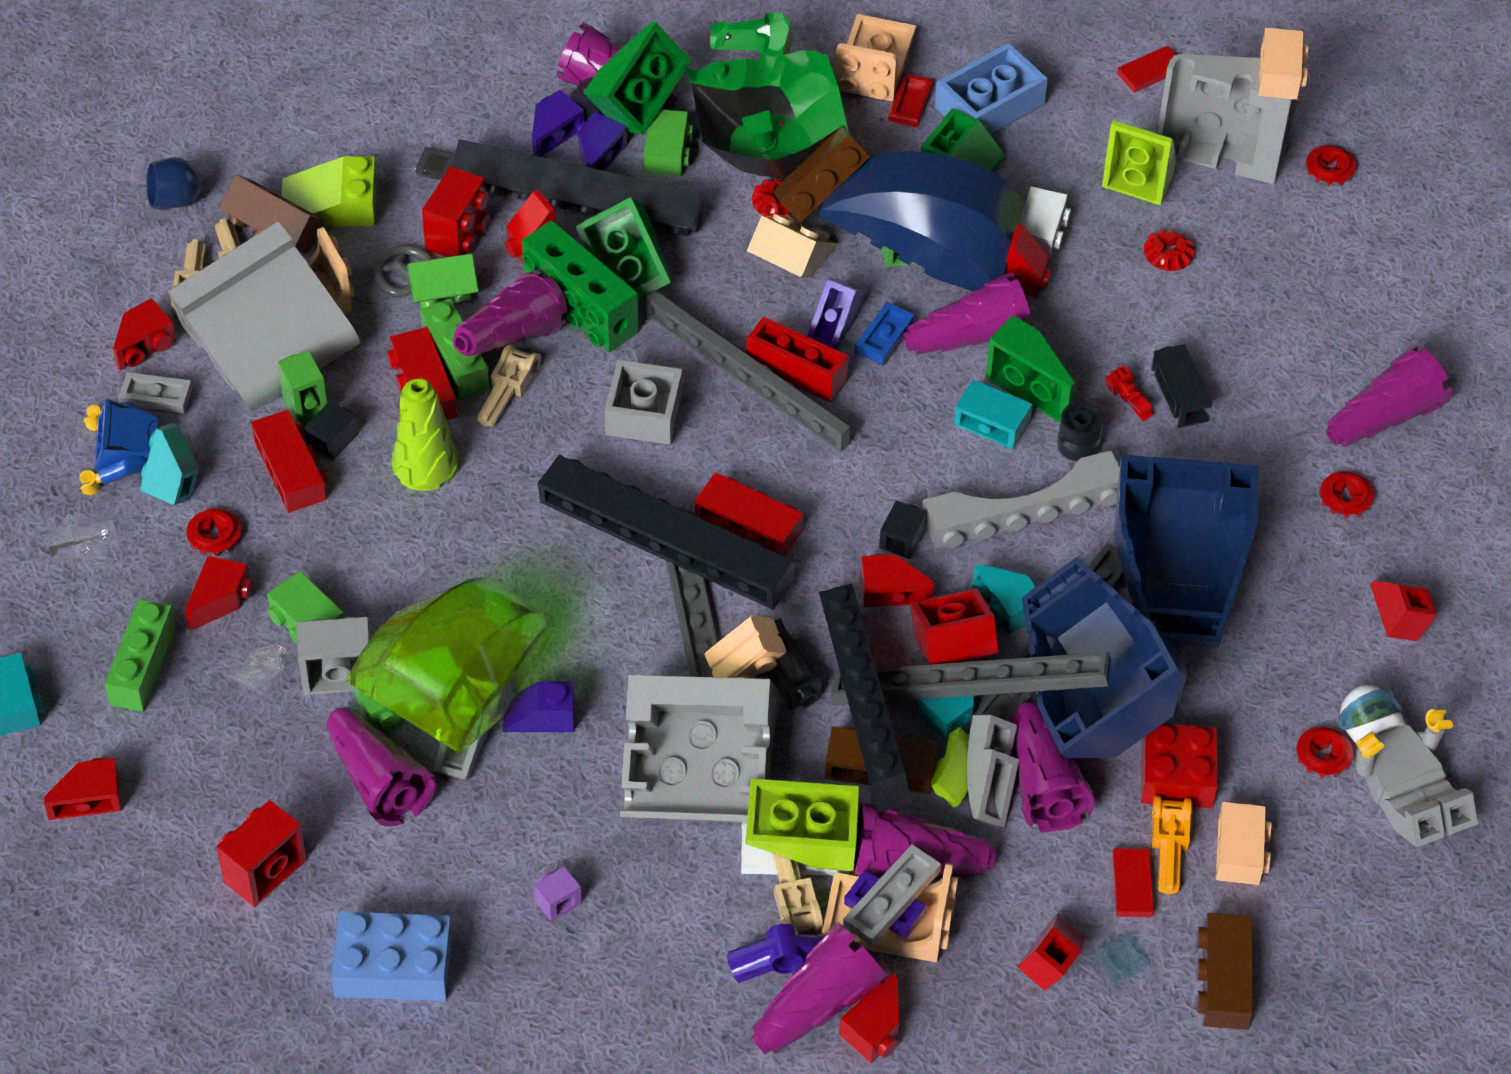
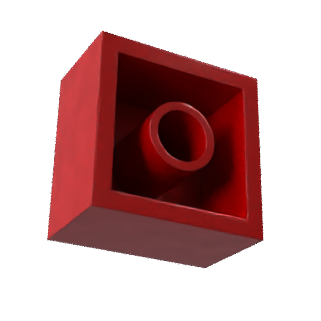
(455, 214)
(954, 627)
(1180, 764)
(261, 852)

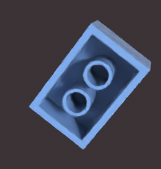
(993, 89)
(391, 956)

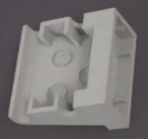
(1217, 114)
(259, 310)
(696, 746)

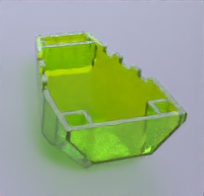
(454, 659)

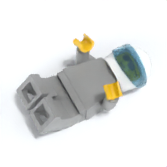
(1402, 766)

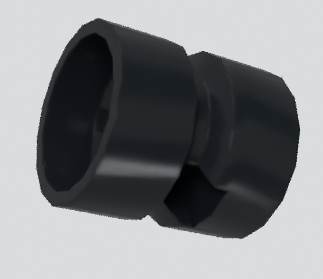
(1080, 430)

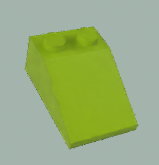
(1139, 163)
(337, 191)
(804, 822)

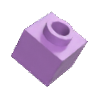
(557, 893)

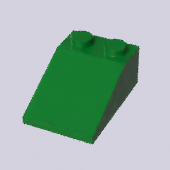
(638, 79)
(627, 246)
(1028, 368)

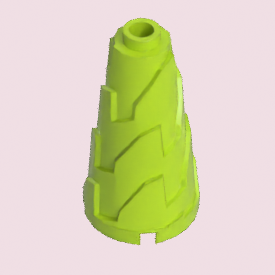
(424, 444)

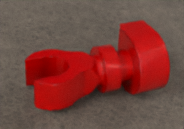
(1122, 382)

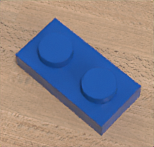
(884, 333)

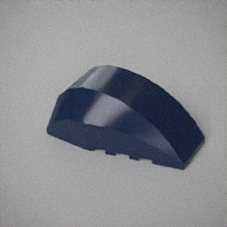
(931, 212)
(1186, 528)
(1084, 615)

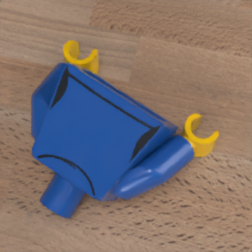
(120, 442)

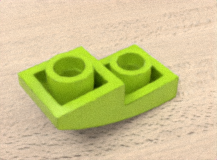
(950, 772)

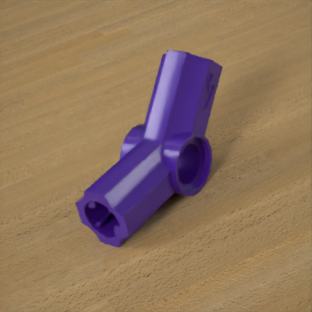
(780, 952)

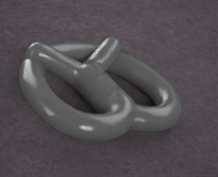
(380, 267)

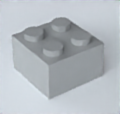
(643, 402)
(329, 652)

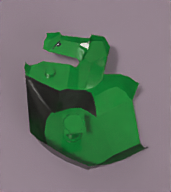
(738, 95)

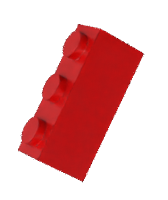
(417, 358)
(798, 358)
(289, 460)
(749, 513)

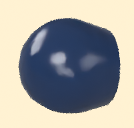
(172, 183)

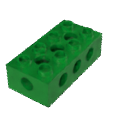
(593, 293)

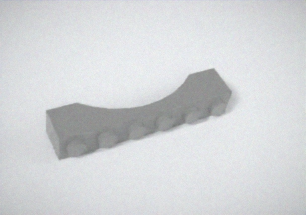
(963, 517)

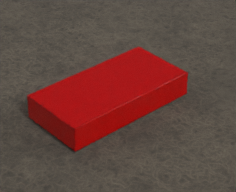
(1146, 69)
(910, 100)
(1132, 883)

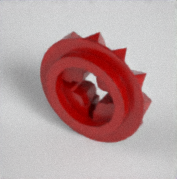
(1326, 155)
(764, 200)
(1172, 259)
(1358, 488)
(199, 529)
(1322, 738)

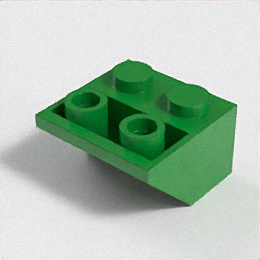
(964, 139)

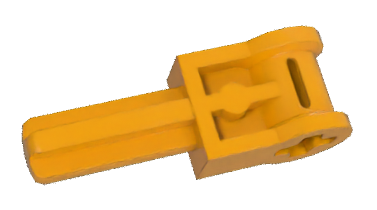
(1171, 836)

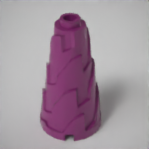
(587, 54)
(519, 312)
(969, 319)
(1398, 394)
(380, 770)
(1049, 783)
(888, 834)
(830, 979)

